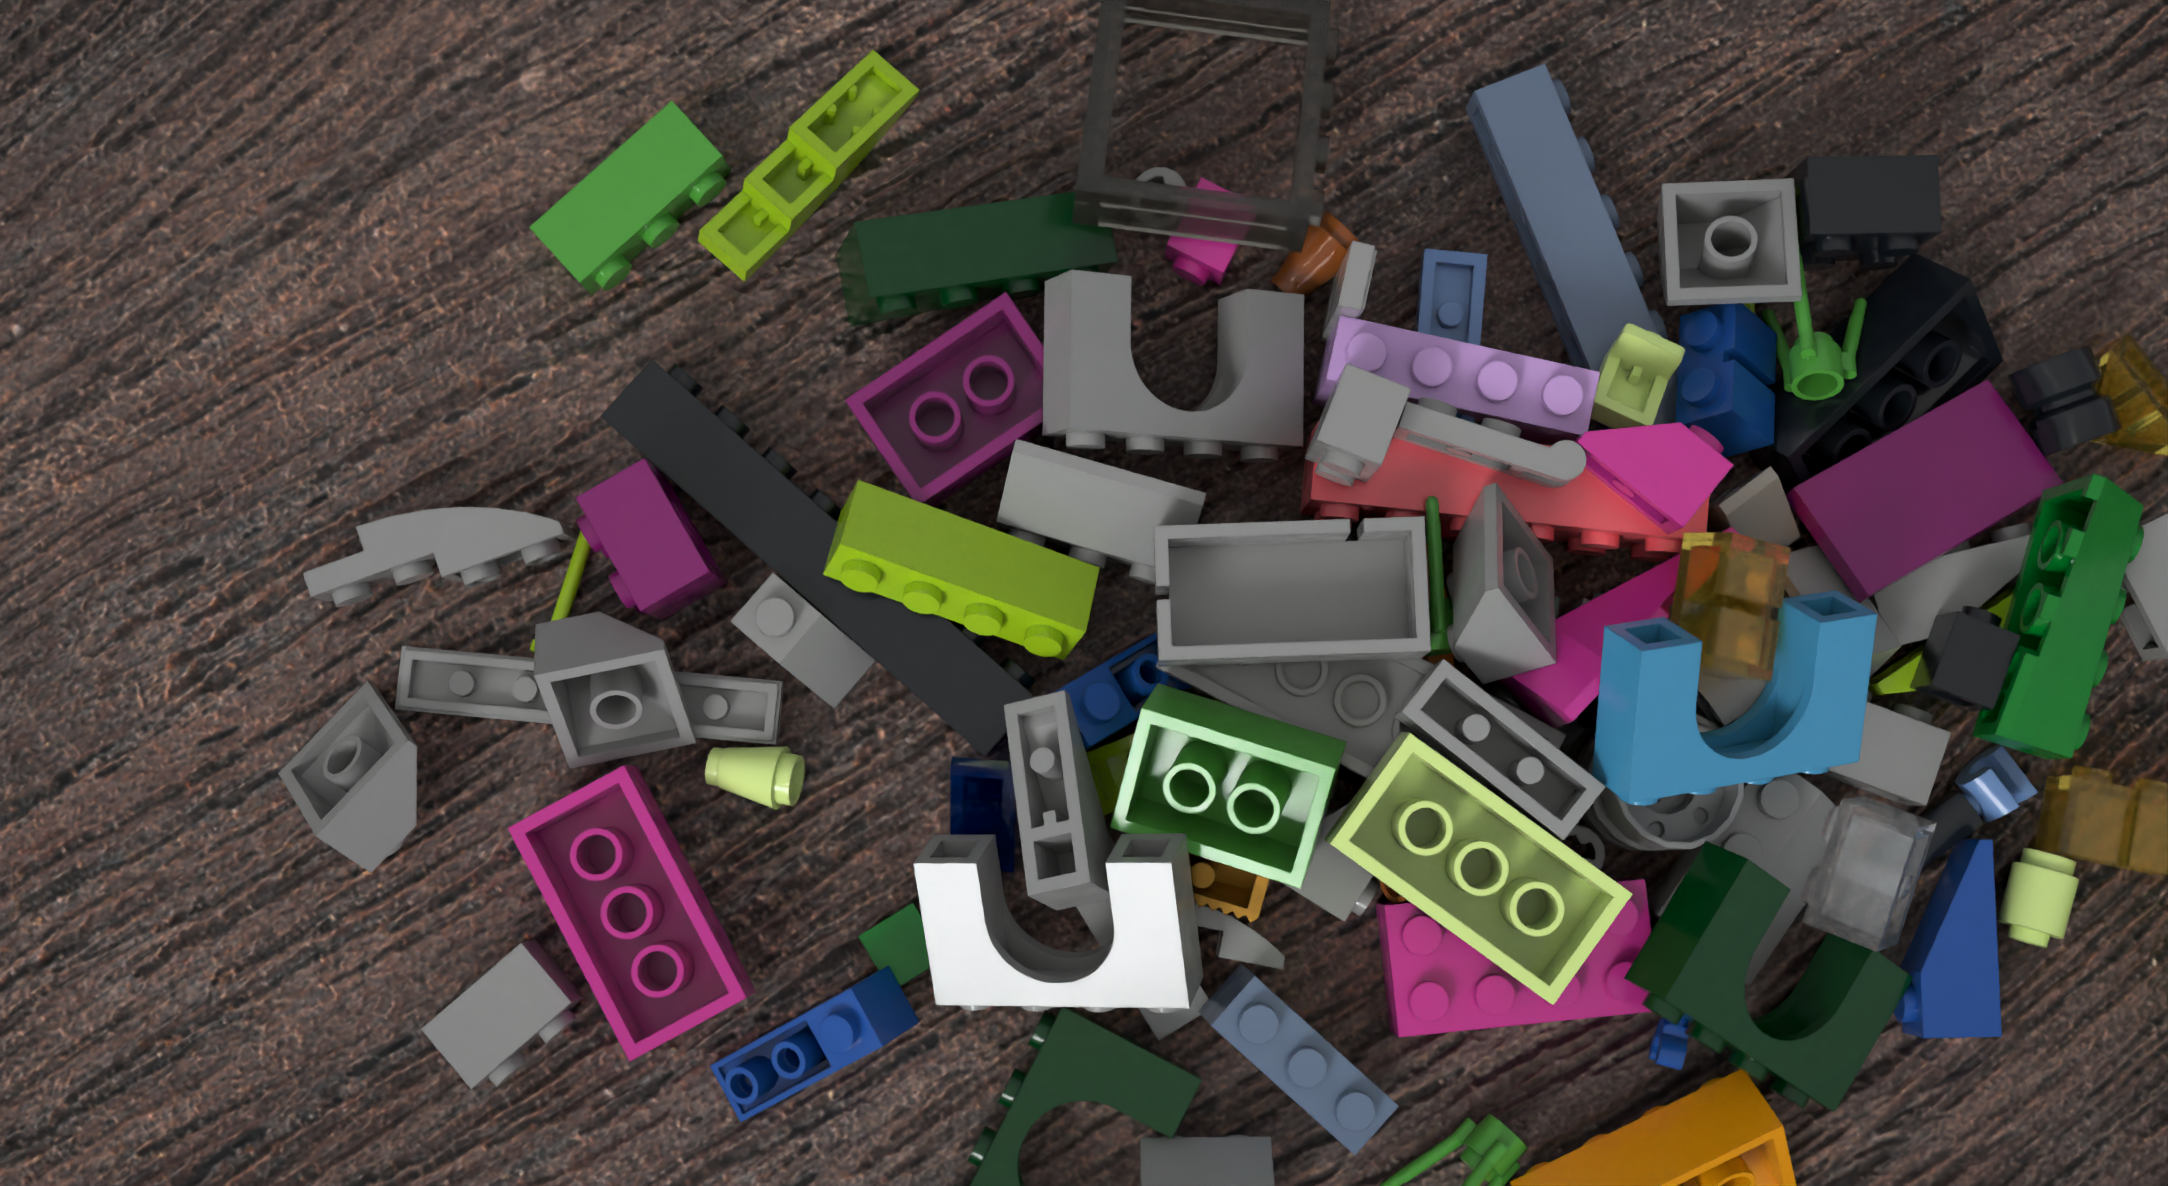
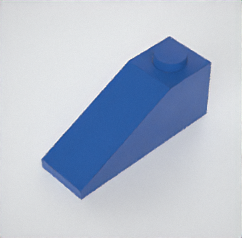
(1956, 953)

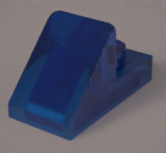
(985, 804)

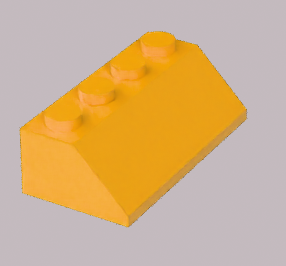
(1704, 1139)

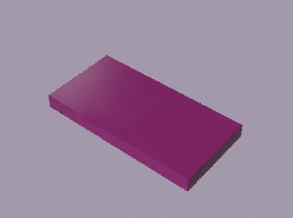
(1922, 490)

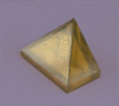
(2138, 397)

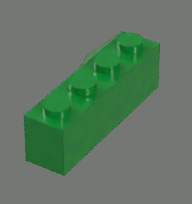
(2063, 612)

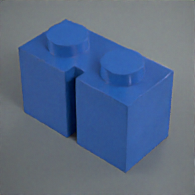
(1723, 393)

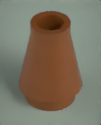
(1319, 259)

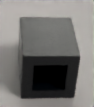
(1966, 659)

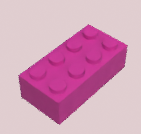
(631, 910)
(1447, 986)

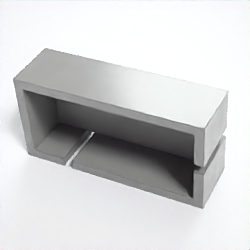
(1291, 592)

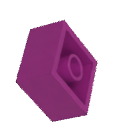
(649, 540)

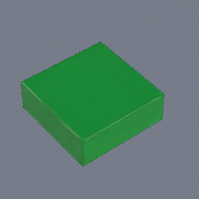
(899, 943)

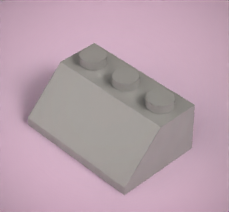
(1091, 507)
(1777, 831)

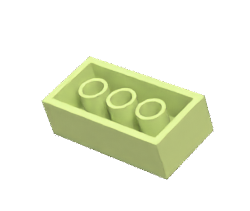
(1478, 866)

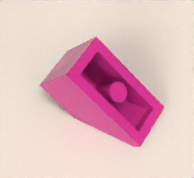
(1658, 468)

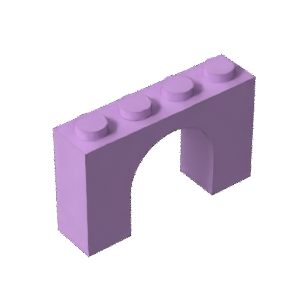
(1532, 393)

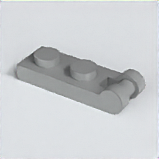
(1490, 445)

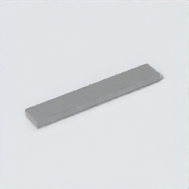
(507, 690)

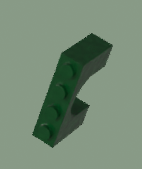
(1699, 967)
(1081, 1062)

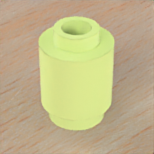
(2038, 897)

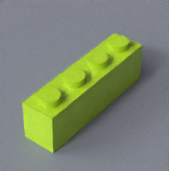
(961, 571)

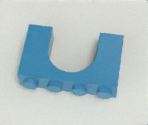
(1799, 723)

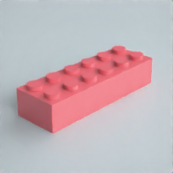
(1578, 513)

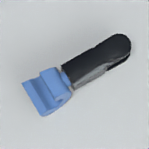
(1990, 788)

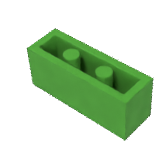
(633, 199)

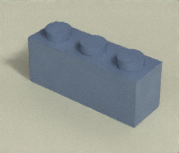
(1298, 1059)

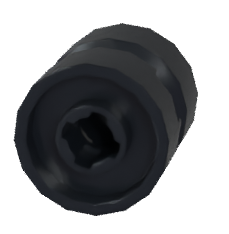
(2065, 401)

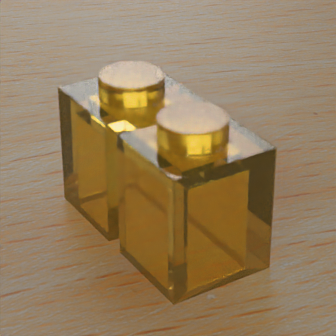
(1727, 600)
(2105, 821)

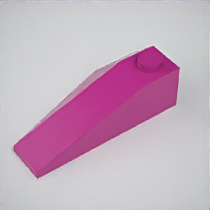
(1565, 689)

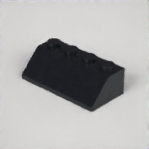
(1915, 351)

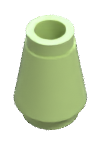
(757, 773)

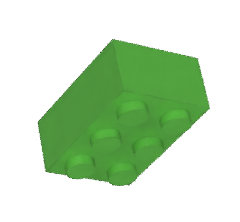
(1231, 781)

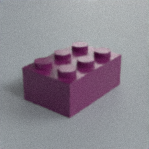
(957, 403)

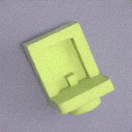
(1634, 378)

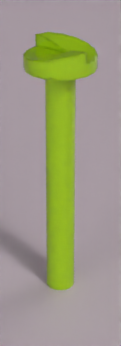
(571, 581)

